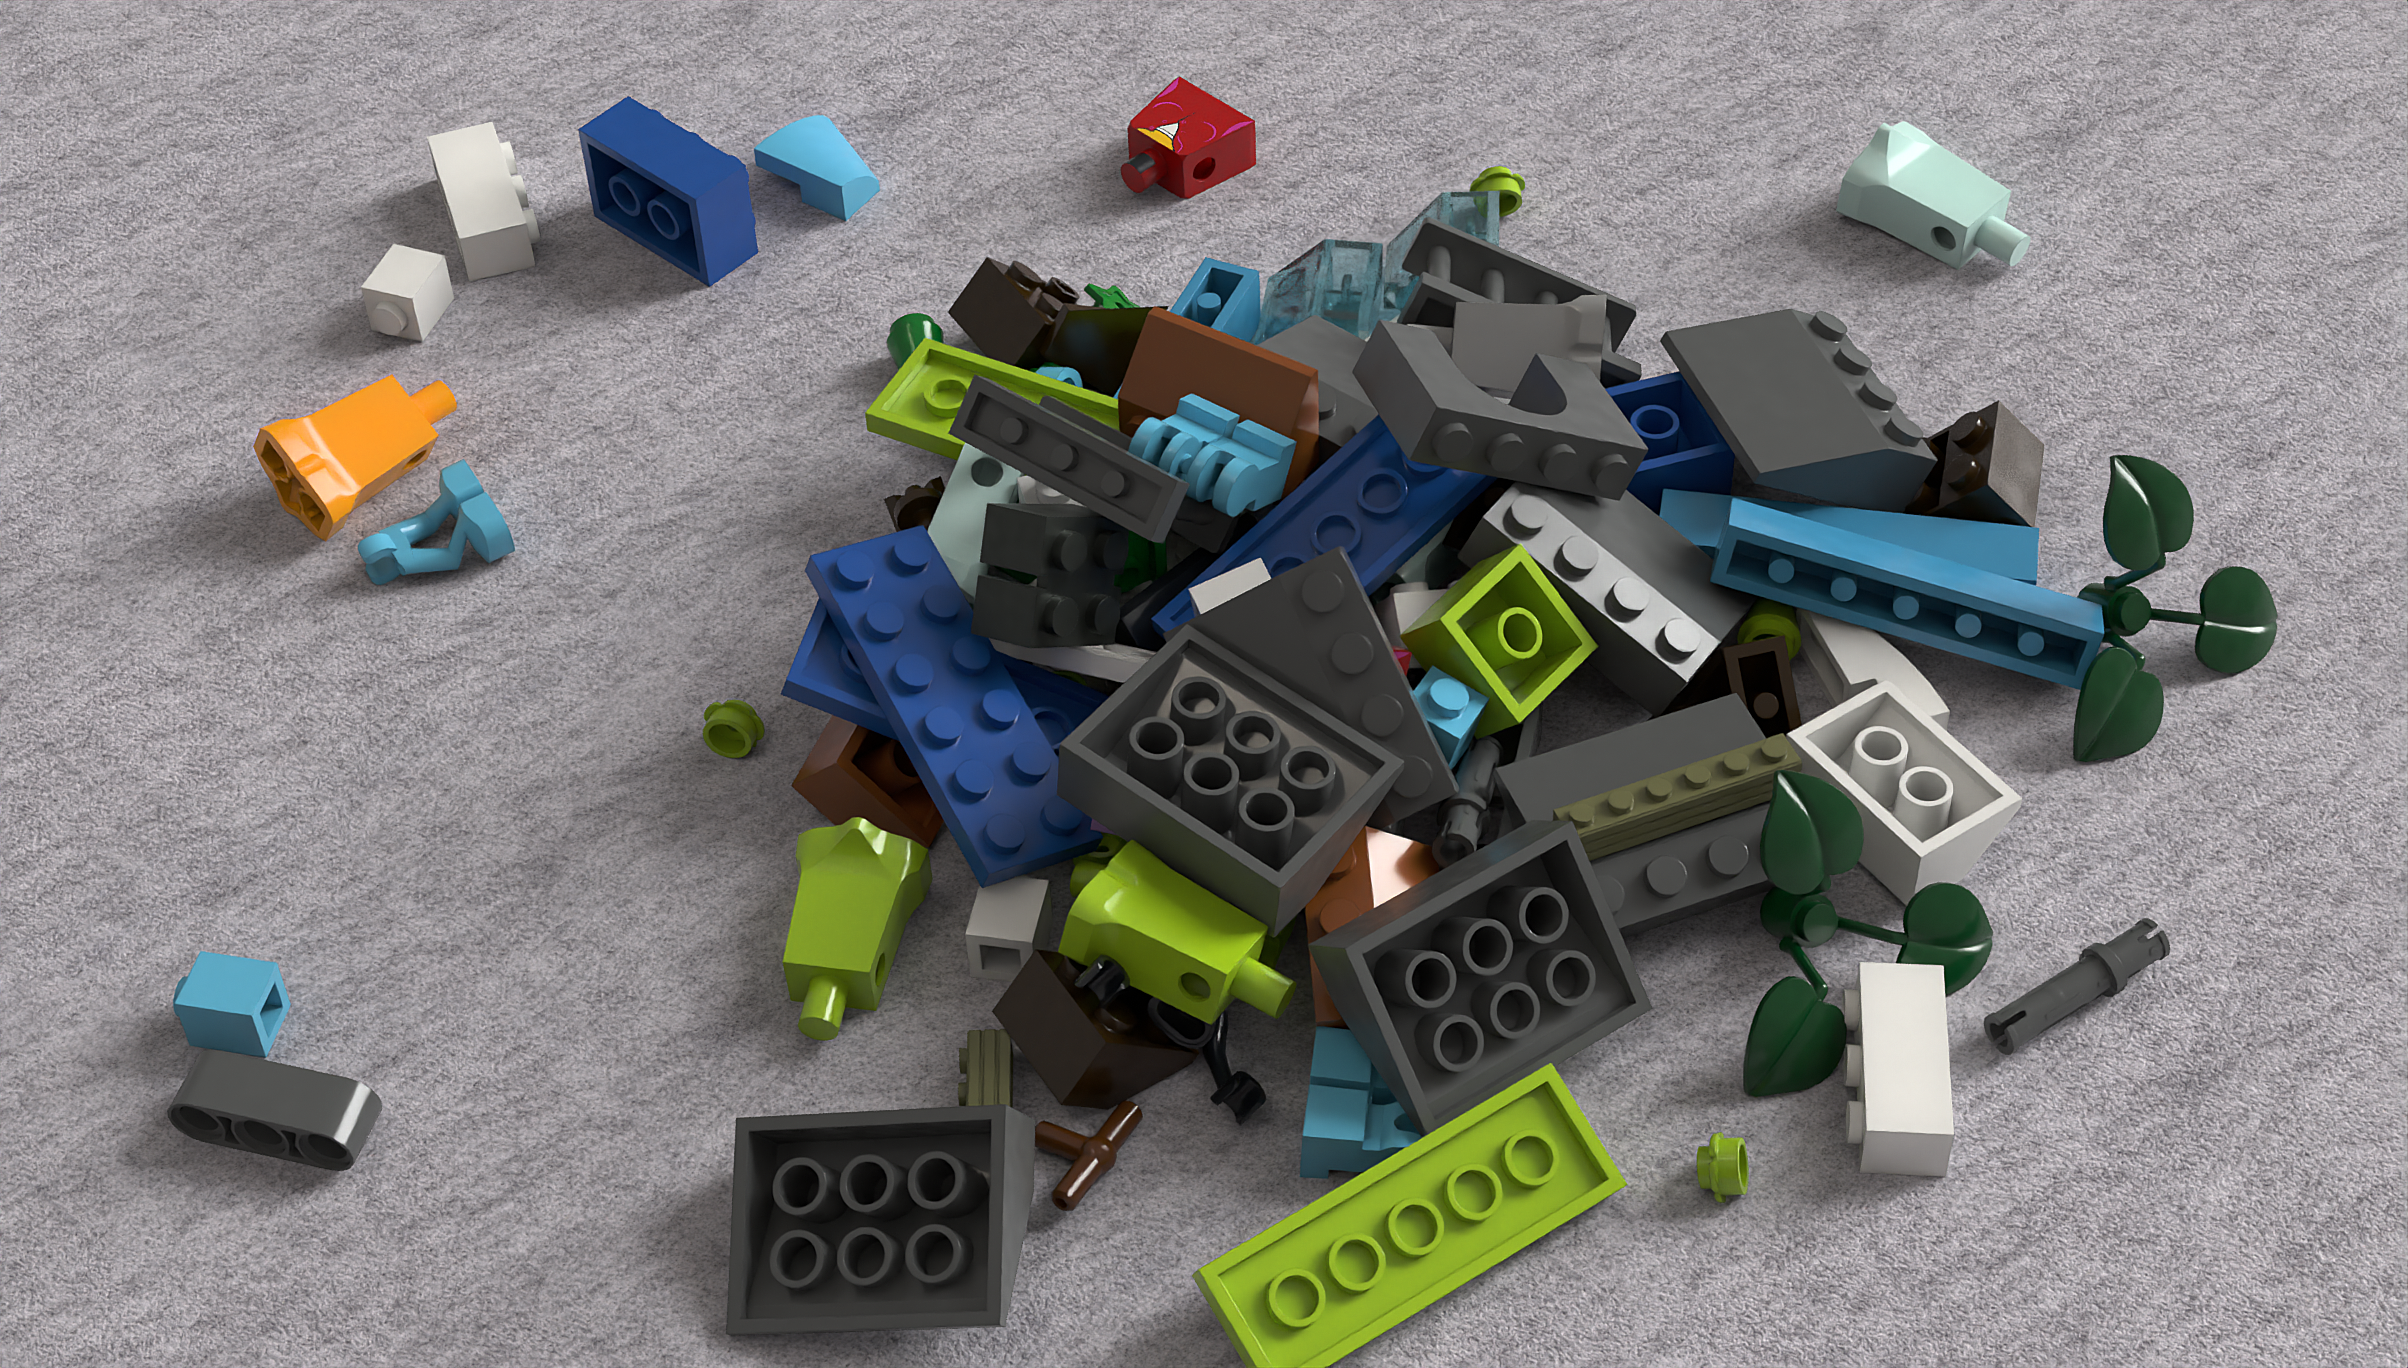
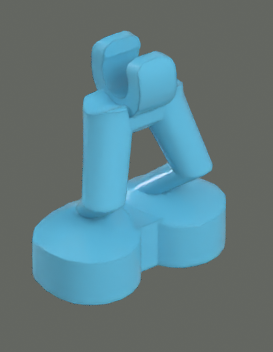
(477, 520)

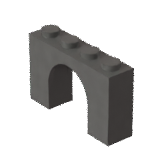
(1551, 434)

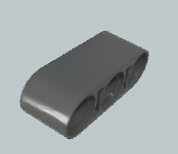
(275, 1110)

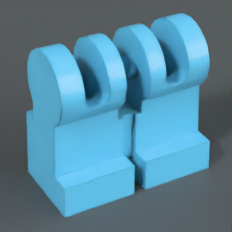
(1216, 455)
(1349, 1110)

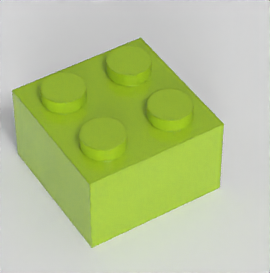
(1502, 636)

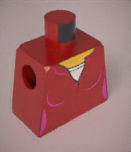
(1187, 142)

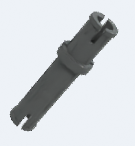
(1465, 815)
(2098, 972)

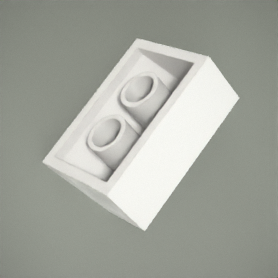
(1918, 790)

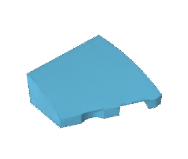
(822, 164)

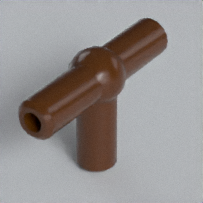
(1090, 1154)

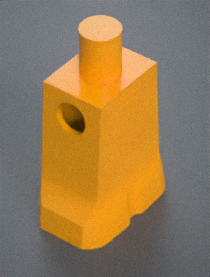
(350, 450)

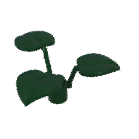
(2143, 520)
(1804, 840)

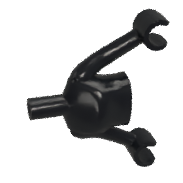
(1238, 1091)

